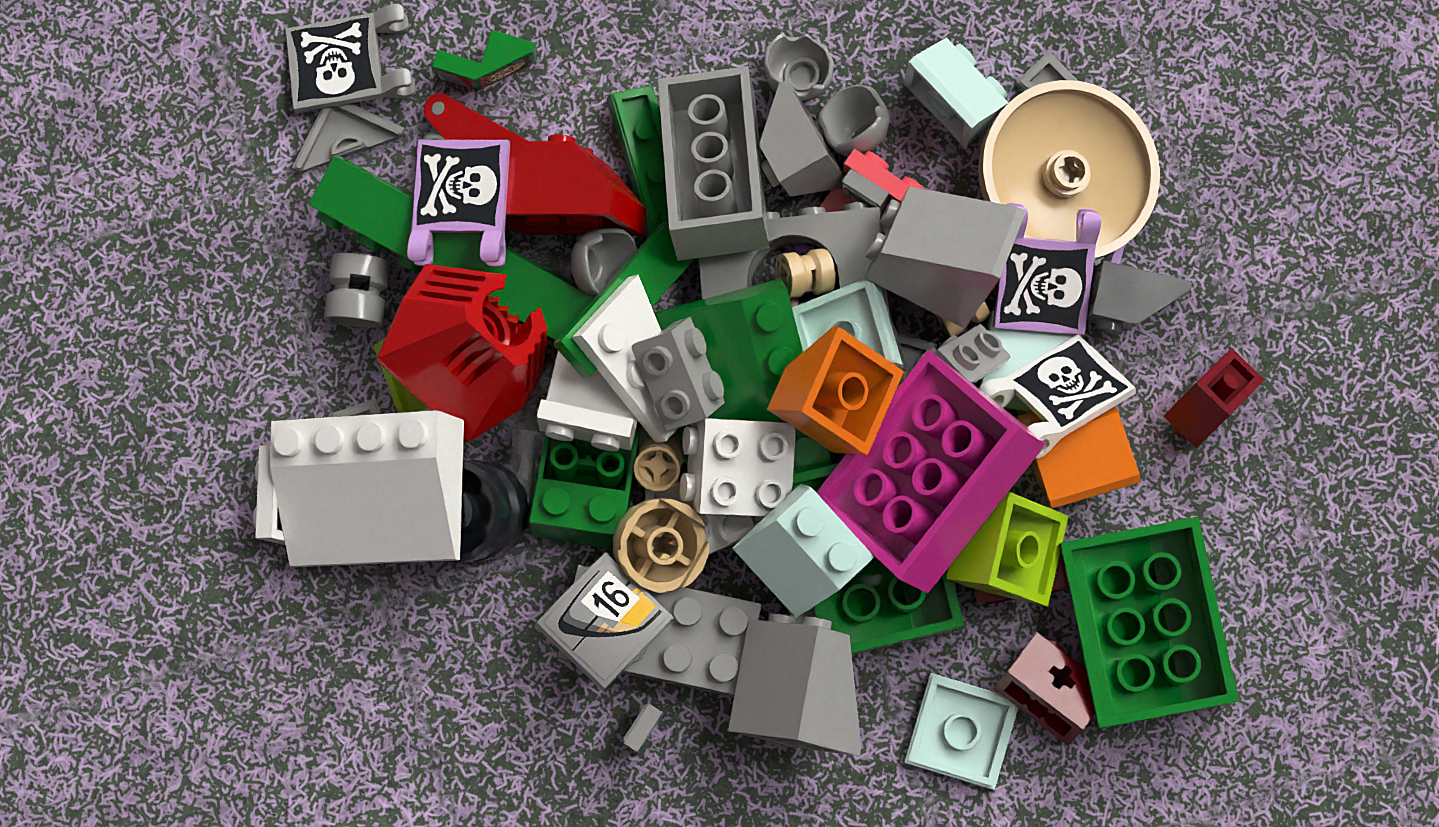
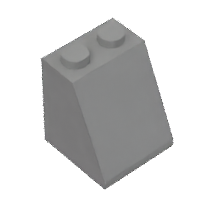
(943, 250)
(797, 686)

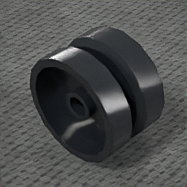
(491, 511)

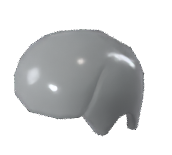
(814, 60)
(854, 120)
(599, 257)

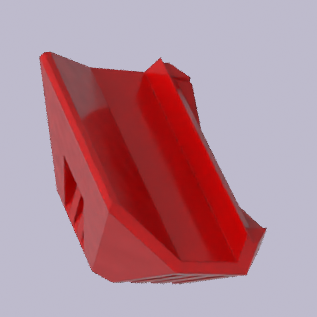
(463, 348)

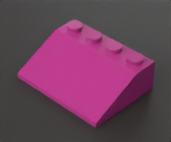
(930, 473)

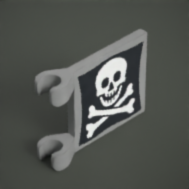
(340, 61)

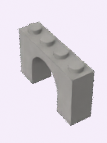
(842, 233)

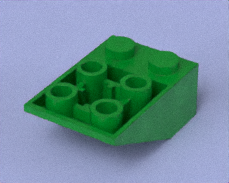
(582, 491)

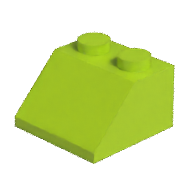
(1013, 552)

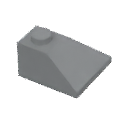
(796, 148)

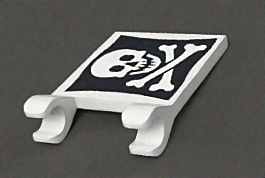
(1063, 389)

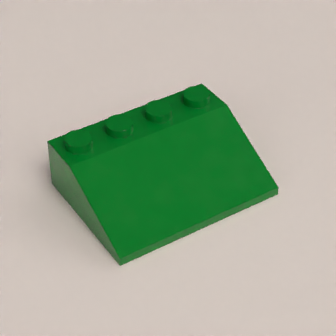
(749, 345)
(879, 606)
(1148, 622)

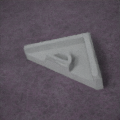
(343, 132)

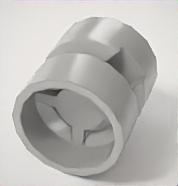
(357, 306)

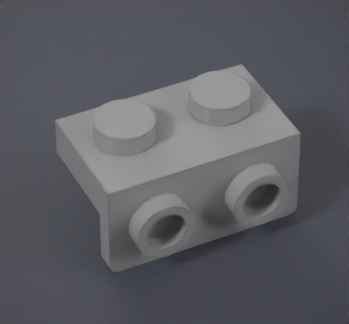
(973, 353)
(679, 374)

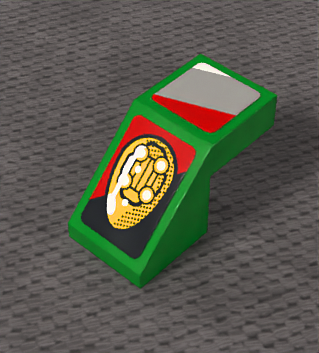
(502, 58)

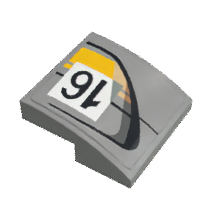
(603, 621)

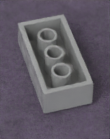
(713, 163)
(699, 645)

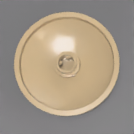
(1067, 152)

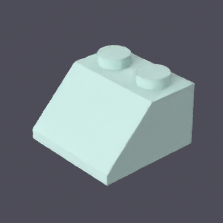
(955, 90)
(803, 551)

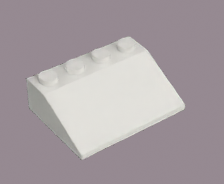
(369, 488)

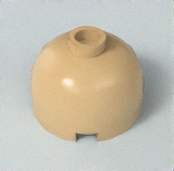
(661, 544)

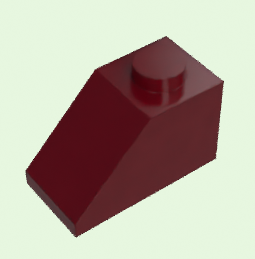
(1213, 398)

